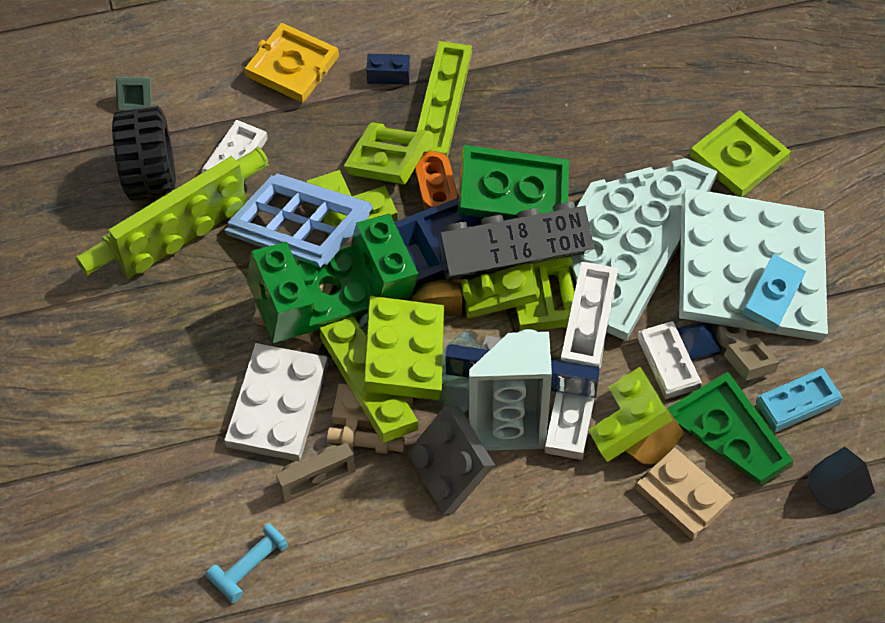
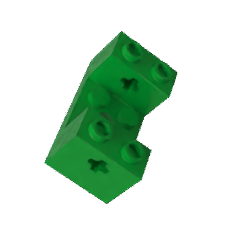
(290, 290)

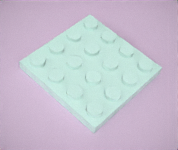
(727, 250)

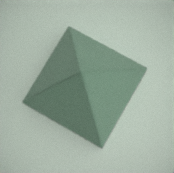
(133, 93)

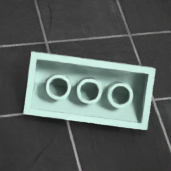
(512, 392)

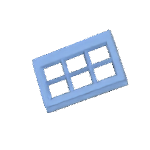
(327, 200)

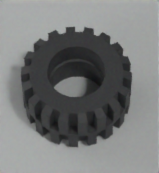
(143, 152)

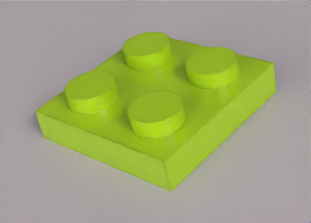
(740, 153)

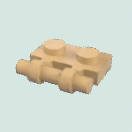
(350, 413)

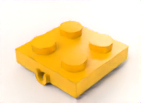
(291, 62)

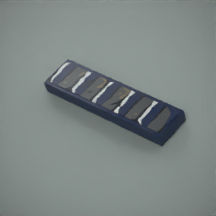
(566, 376)

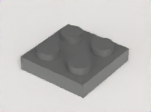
(450, 458)

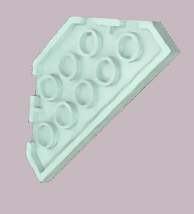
(638, 231)

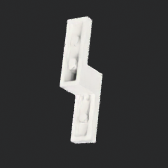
(582, 346)

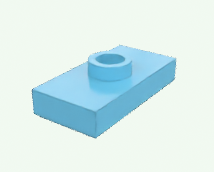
(774, 292)
(799, 400)

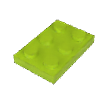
(404, 348)

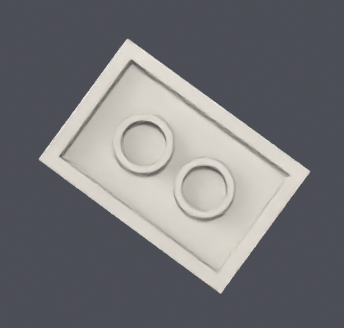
(277, 402)

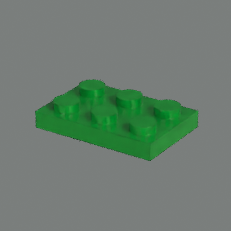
(510, 182)

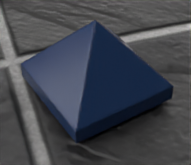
(699, 340)

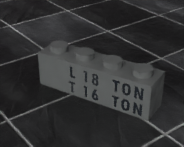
(515, 241)

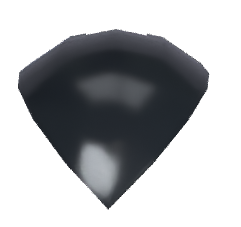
(841, 480)

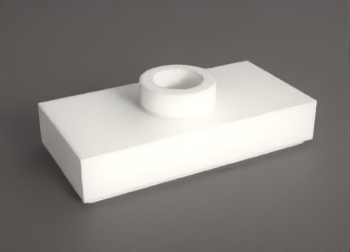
(237, 142)
(669, 360)

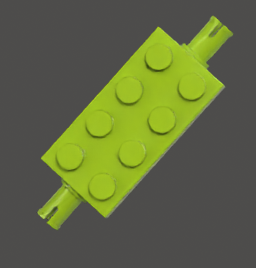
(175, 217)

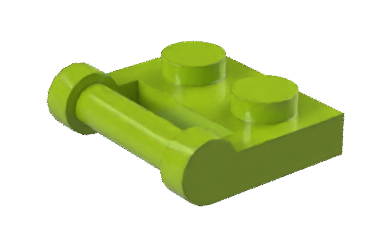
(387, 161)
(541, 314)

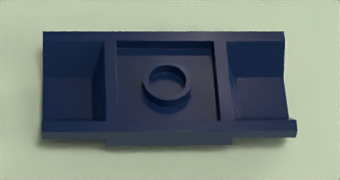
(421, 233)

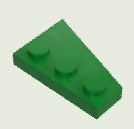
(733, 429)

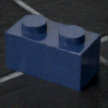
(388, 69)

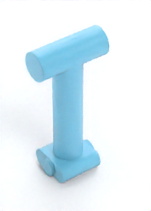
(227, 580)

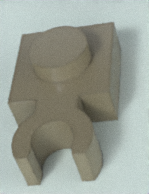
(746, 355)

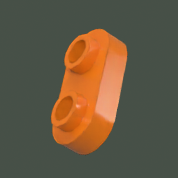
(438, 185)

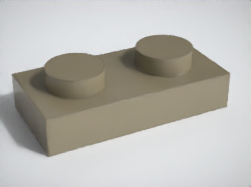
(306, 476)

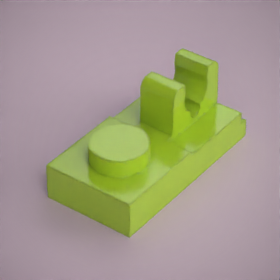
(500, 290)

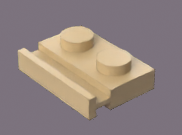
(684, 493)

